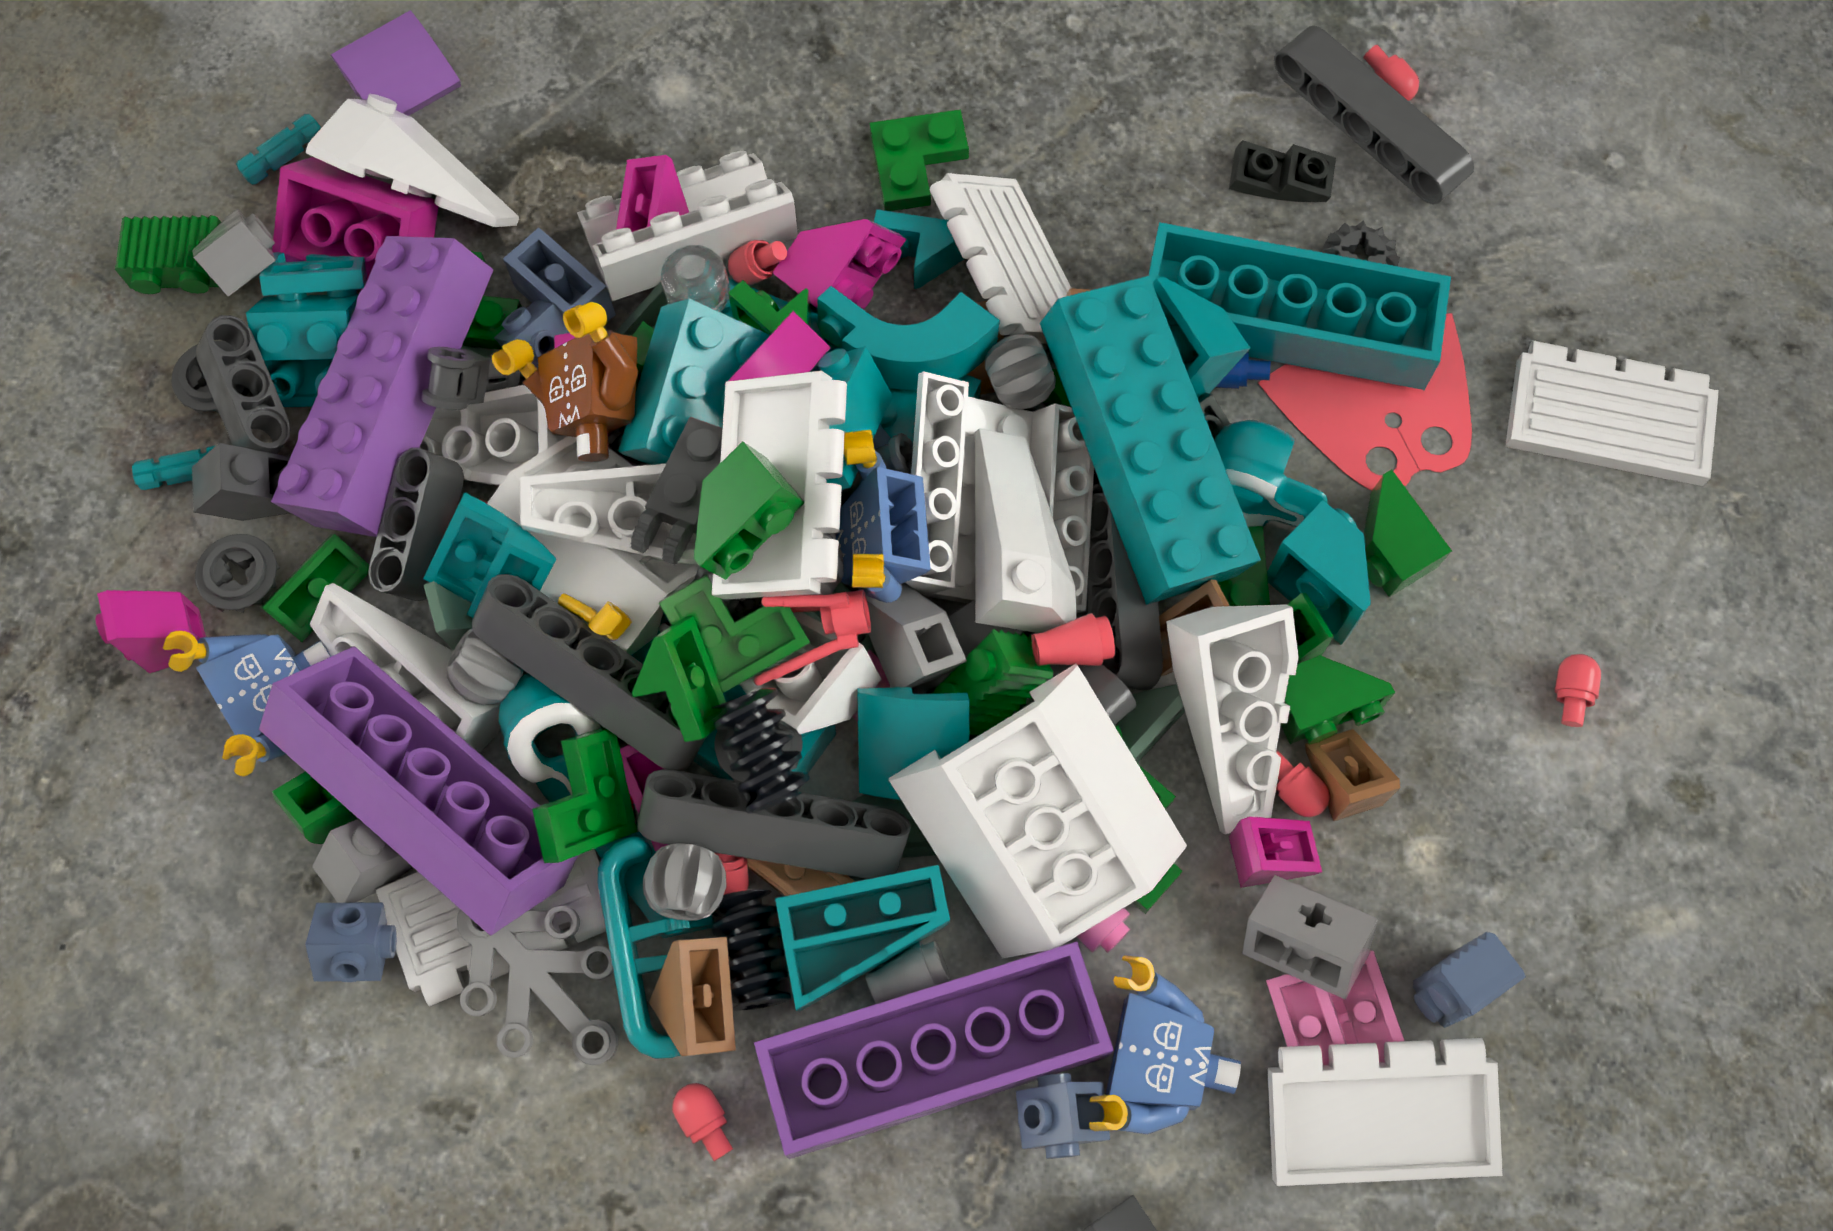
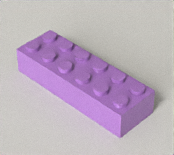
(371, 397)
(415, 786)
(932, 1050)

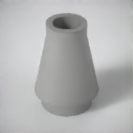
(909, 972)

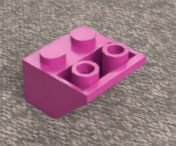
(841, 256)

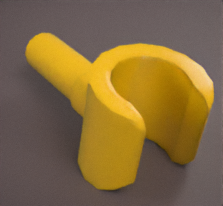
(607, 622)

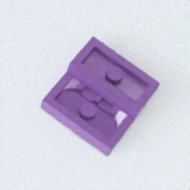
(398, 64)

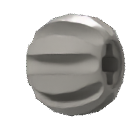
(1020, 371)
(480, 671)
(684, 882)

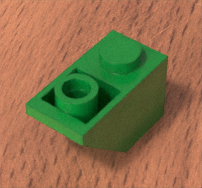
(740, 509)
(1330, 695)

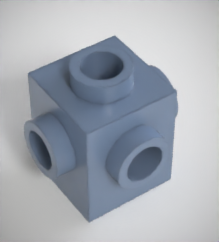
(535, 325)
(349, 942)
(1059, 1115)

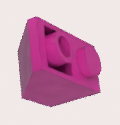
(141, 622)

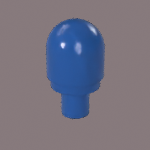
(1245, 370)

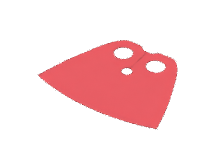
(1348, 414)

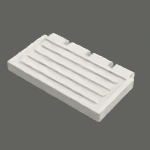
(1004, 249)
(1612, 416)
(789, 425)
(436, 953)
(1384, 1117)

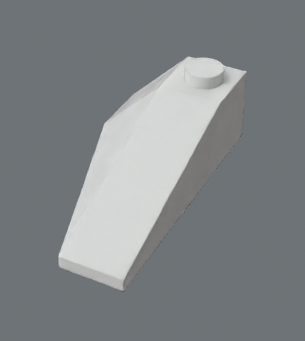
(390, 145)
(491, 435)
(595, 507)
(1018, 553)
(407, 657)
(1233, 688)
(822, 690)

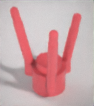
(841, 614)

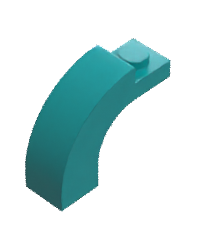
(944, 345)

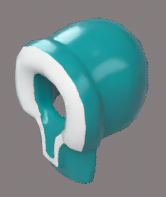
(1255, 464)
(523, 718)

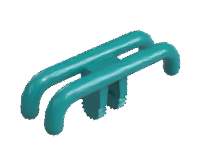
(623, 949)

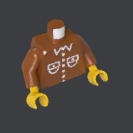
(582, 383)

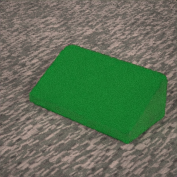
(299, 595)

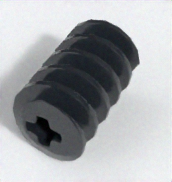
(761, 749)
(748, 949)

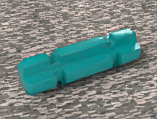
(278, 149)
(170, 468)

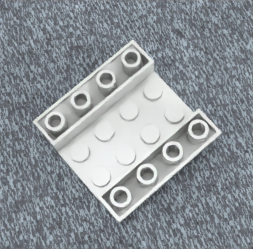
(725, 208)
(946, 461)
(594, 571)
(1043, 819)

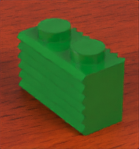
(160, 253)
(996, 678)

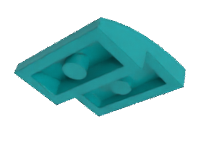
(485, 545)
(903, 728)

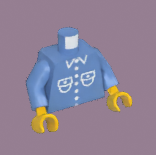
(882, 524)
(240, 678)
(1159, 1057)

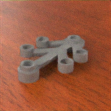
(531, 971)

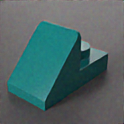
(926, 240)

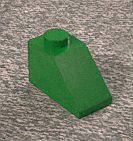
(1399, 537)

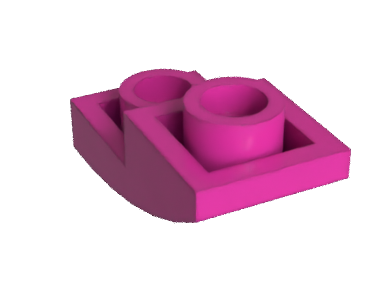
(788, 350)

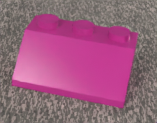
(343, 214)

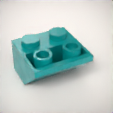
(299, 341)

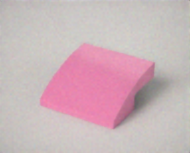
(1323, 1019)

